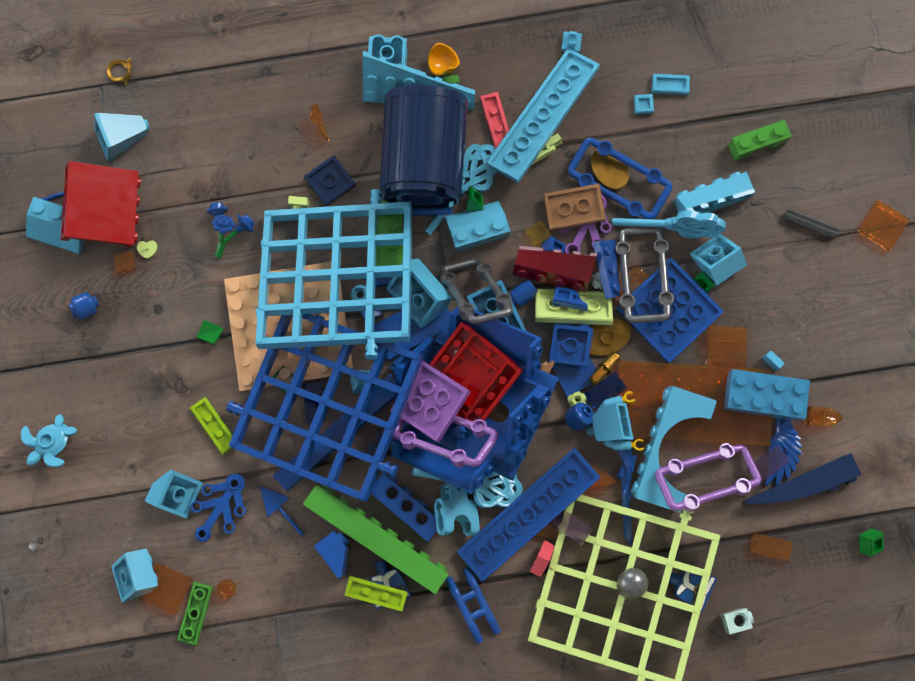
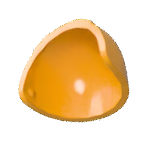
(442, 60)

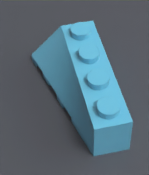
(716, 195)

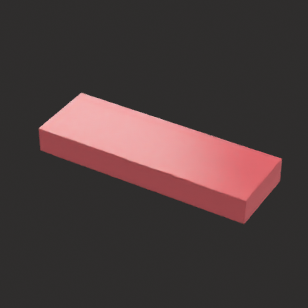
(494, 117)

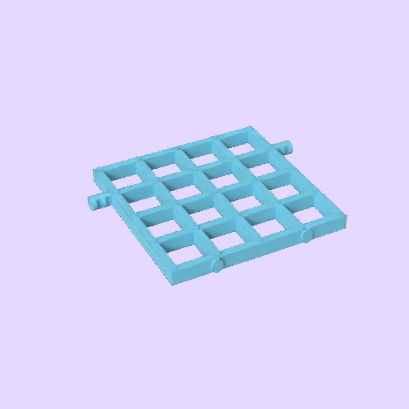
(334, 275)

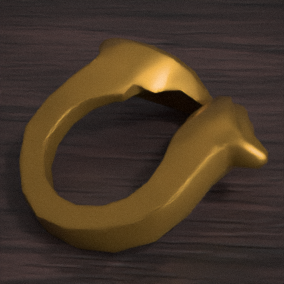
(127, 64)

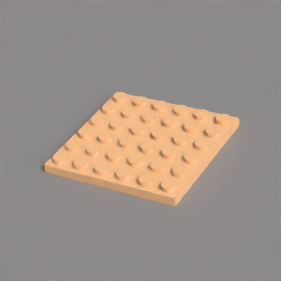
(242, 303)

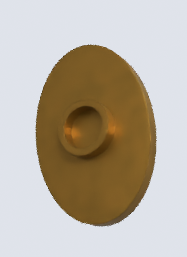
(609, 171)
(610, 337)

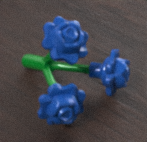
(225, 223)

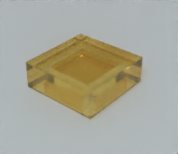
(538, 233)

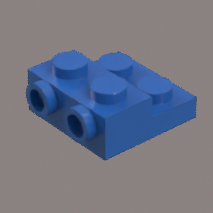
(571, 344)

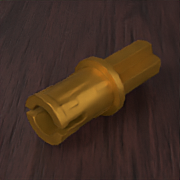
(605, 368)

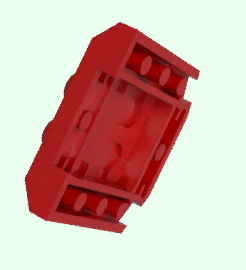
(477, 367)

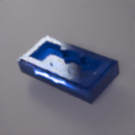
(310, 405)

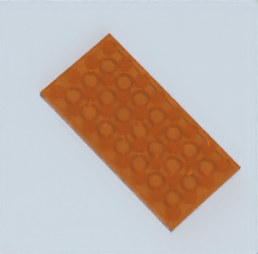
(650, 379)

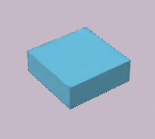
(643, 104)
(773, 360)

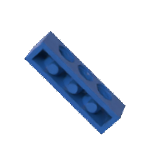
(380, 490)

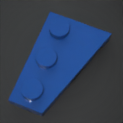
(608, 267)

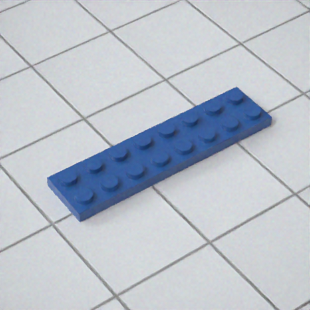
(528, 514)

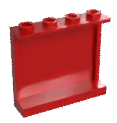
(100, 204)

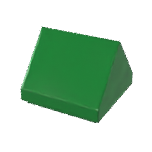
(474, 200)
(704, 282)

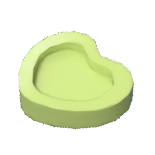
(147, 249)

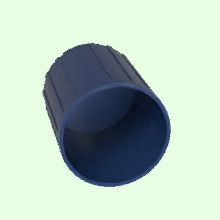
(423, 146)

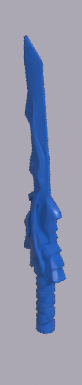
(624, 475)

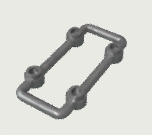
(484, 272)
(627, 300)

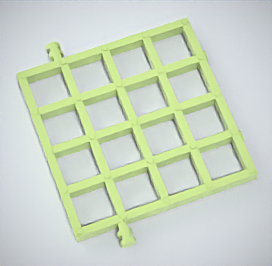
(660, 599)

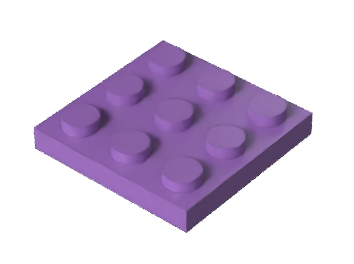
(433, 402)

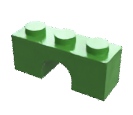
(750, 142)

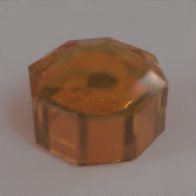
(226, 589)

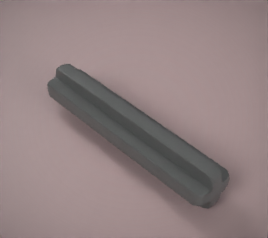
(812, 223)

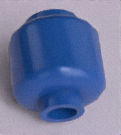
(83, 306)
(579, 416)

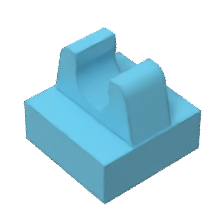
(571, 40)

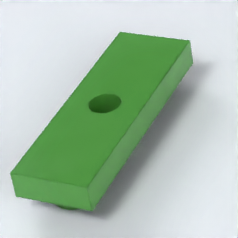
(191, 625)

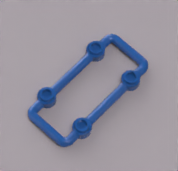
(653, 176)

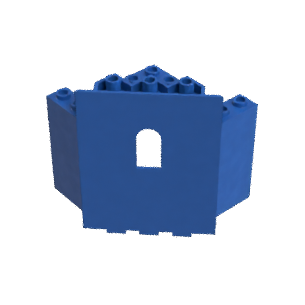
(524, 400)

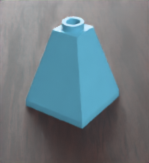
(118, 132)

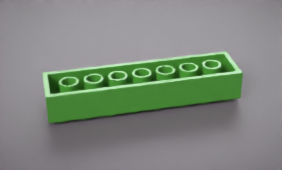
(375, 538)

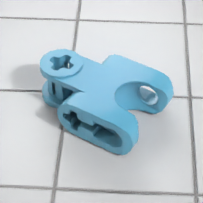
(456, 506)

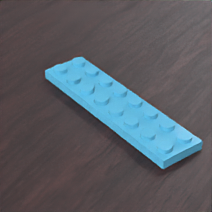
(543, 115)

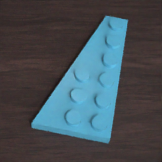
(383, 76)

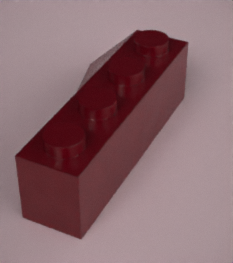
(555, 267)

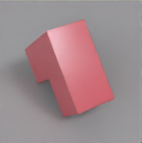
(542, 558)

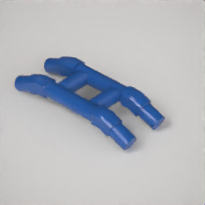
(461, 600)

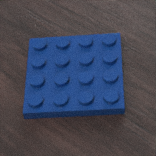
(689, 317)

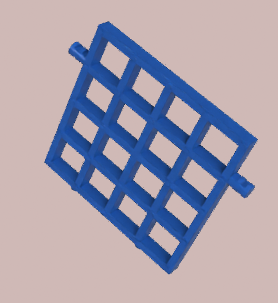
(325, 401)

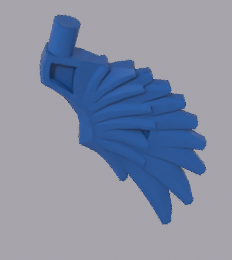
(788, 441)

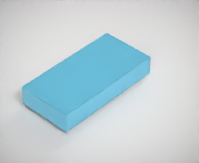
(670, 84)

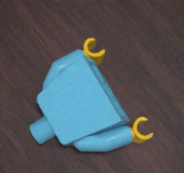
(613, 424)

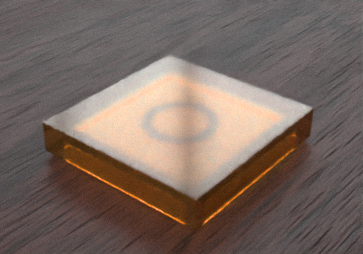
(883, 225)
(170, 589)

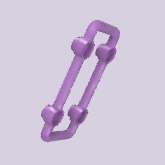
(458, 456)
(691, 501)

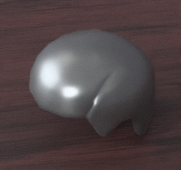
(632, 583)

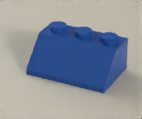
(335, 552)

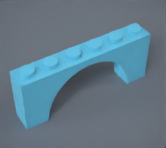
(677, 406)

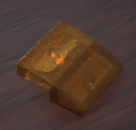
(727, 346)

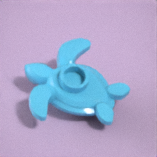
(48, 442)

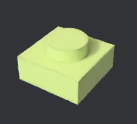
(298, 202)

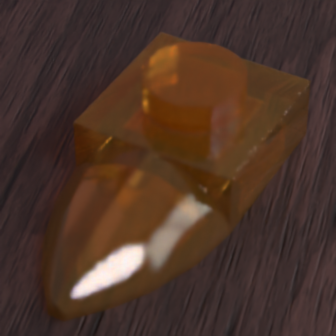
(316, 117)
(822, 416)

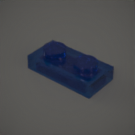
(606, 389)

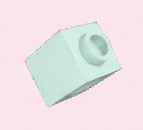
(728, 620)

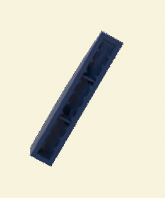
(812, 482)

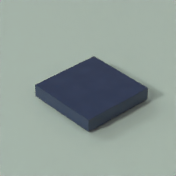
(329, 180)

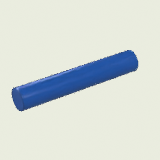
(432, 211)

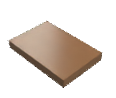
(574, 207)

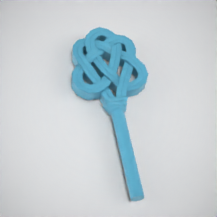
(479, 156)
(687, 223)
(489, 490)

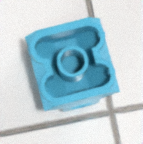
(393, 48)

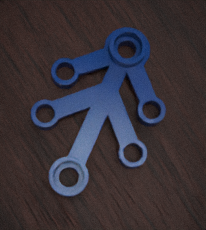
(221, 504)

